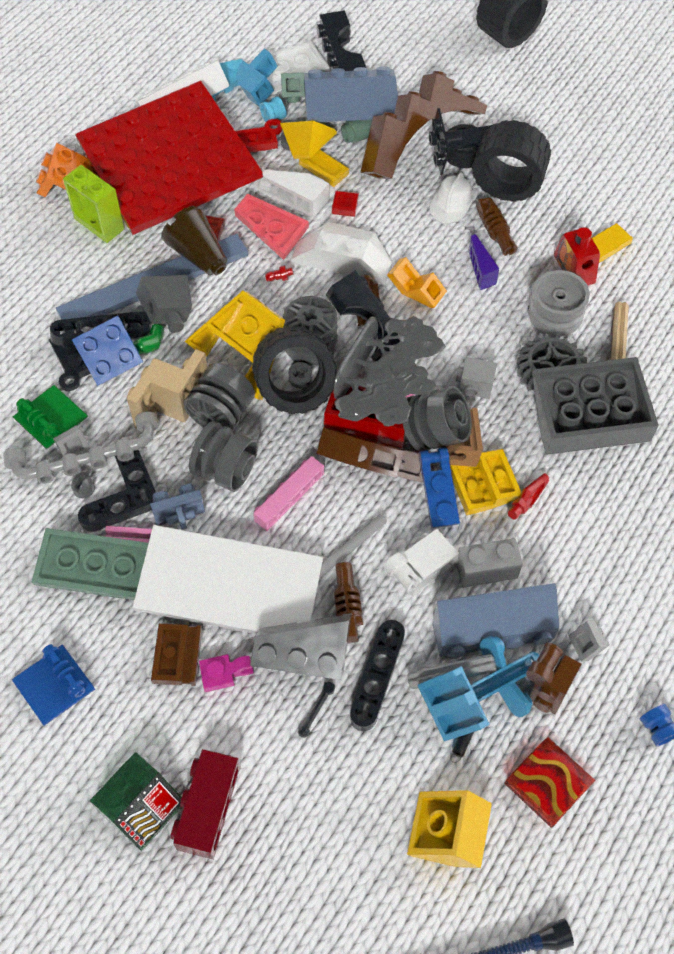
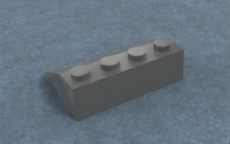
(593, 405)

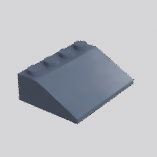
(349, 94)

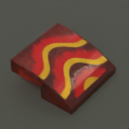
(549, 782)

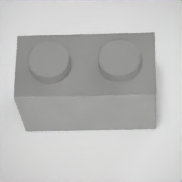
(489, 562)

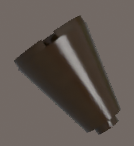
(195, 240)

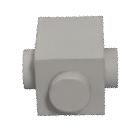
(476, 377)

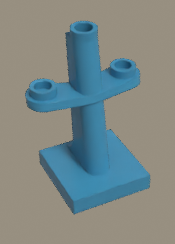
(456, 701)

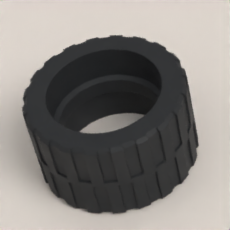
(510, 20)
(517, 141)
(308, 397)

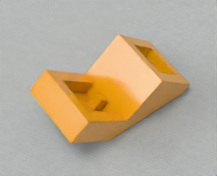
(423, 289)

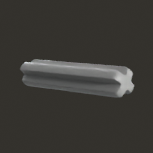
(471, 667)

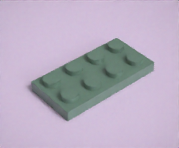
(89, 563)

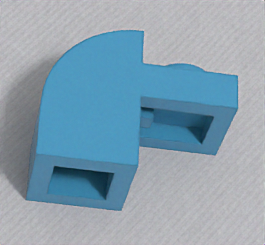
(254, 77)

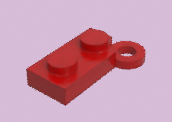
(261, 138)

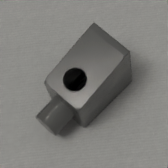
(166, 300)

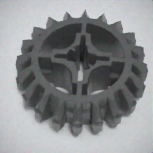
(550, 353)

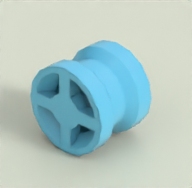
(273, 110)

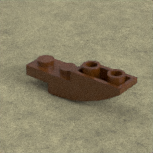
(369, 454)

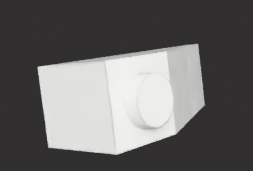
(295, 189)

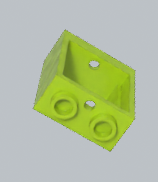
(94, 201)

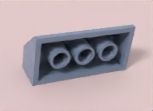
(511, 615)

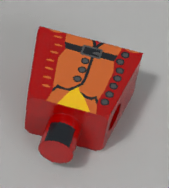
(579, 254)

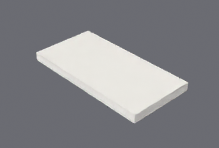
(225, 581)

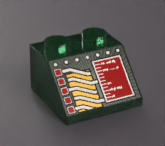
(137, 801)

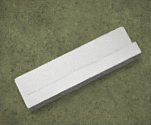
(209, 73)

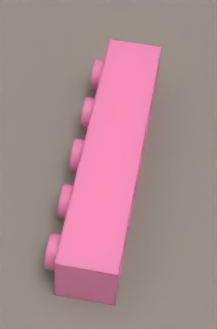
(288, 493)

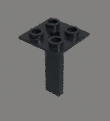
(451, 140)

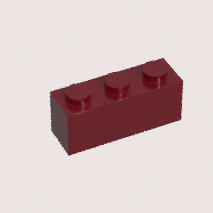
(205, 804)

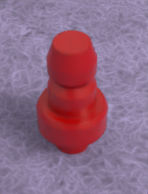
(281, 273)

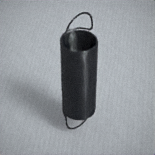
(461, 745)

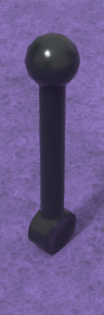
(328, 689)

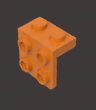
(58, 165)

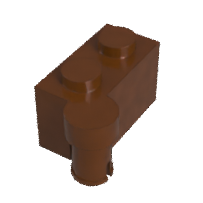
(551, 685)

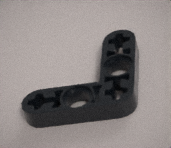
(130, 497)

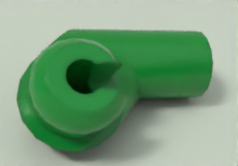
(151, 342)

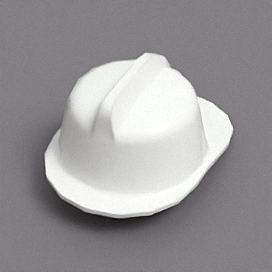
(452, 199)

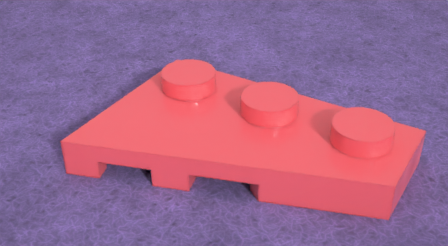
(271, 224)

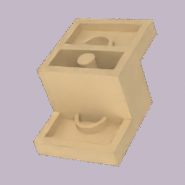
(165, 387)

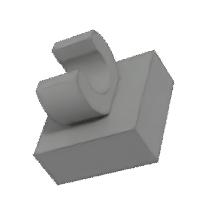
(72, 442)
(588, 640)

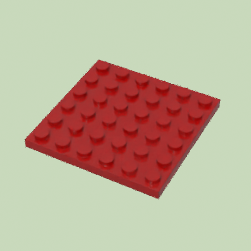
(168, 156)

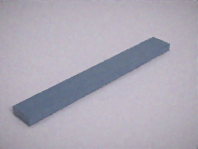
(124, 292)

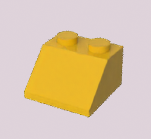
(450, 828)

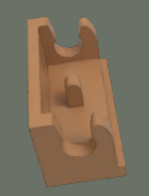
(468, 452)

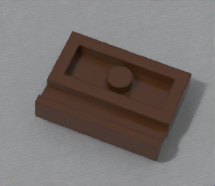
(176, 654)

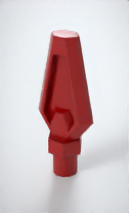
(528, 496)

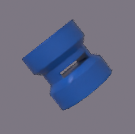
(660, 724)

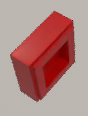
(345, 203)

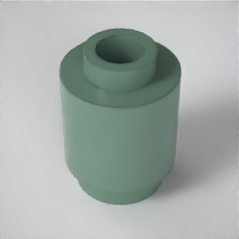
(355, 130)

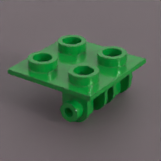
(48, 415)

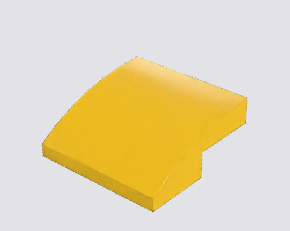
(486, 485)

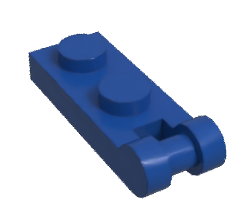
(439, 489)

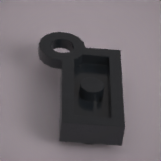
(72, 365)

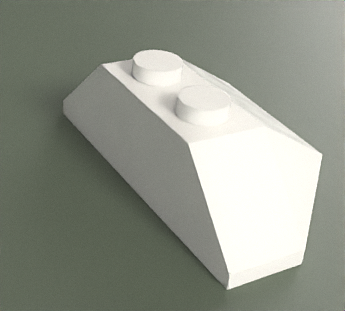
(344, 251)

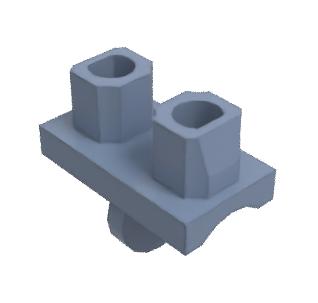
(177, 508)

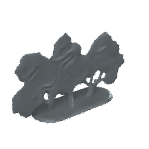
(391, 376)

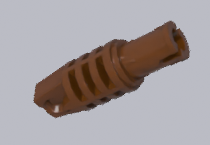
(496, 225)
(348, 598)

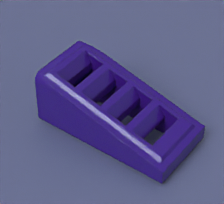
(483, 264)

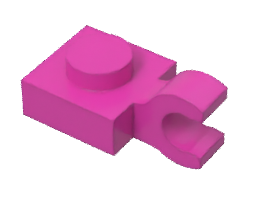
(219, 671)

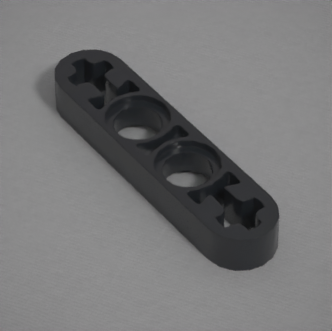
(68, 325)
(375, 673)

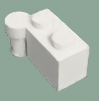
(423, 562)

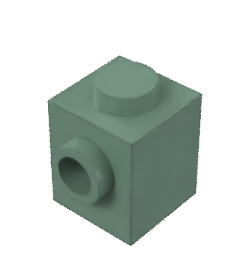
(292, 86)

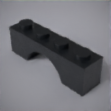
(335, 33)
(354, 297)

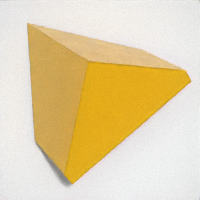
(306, 137)

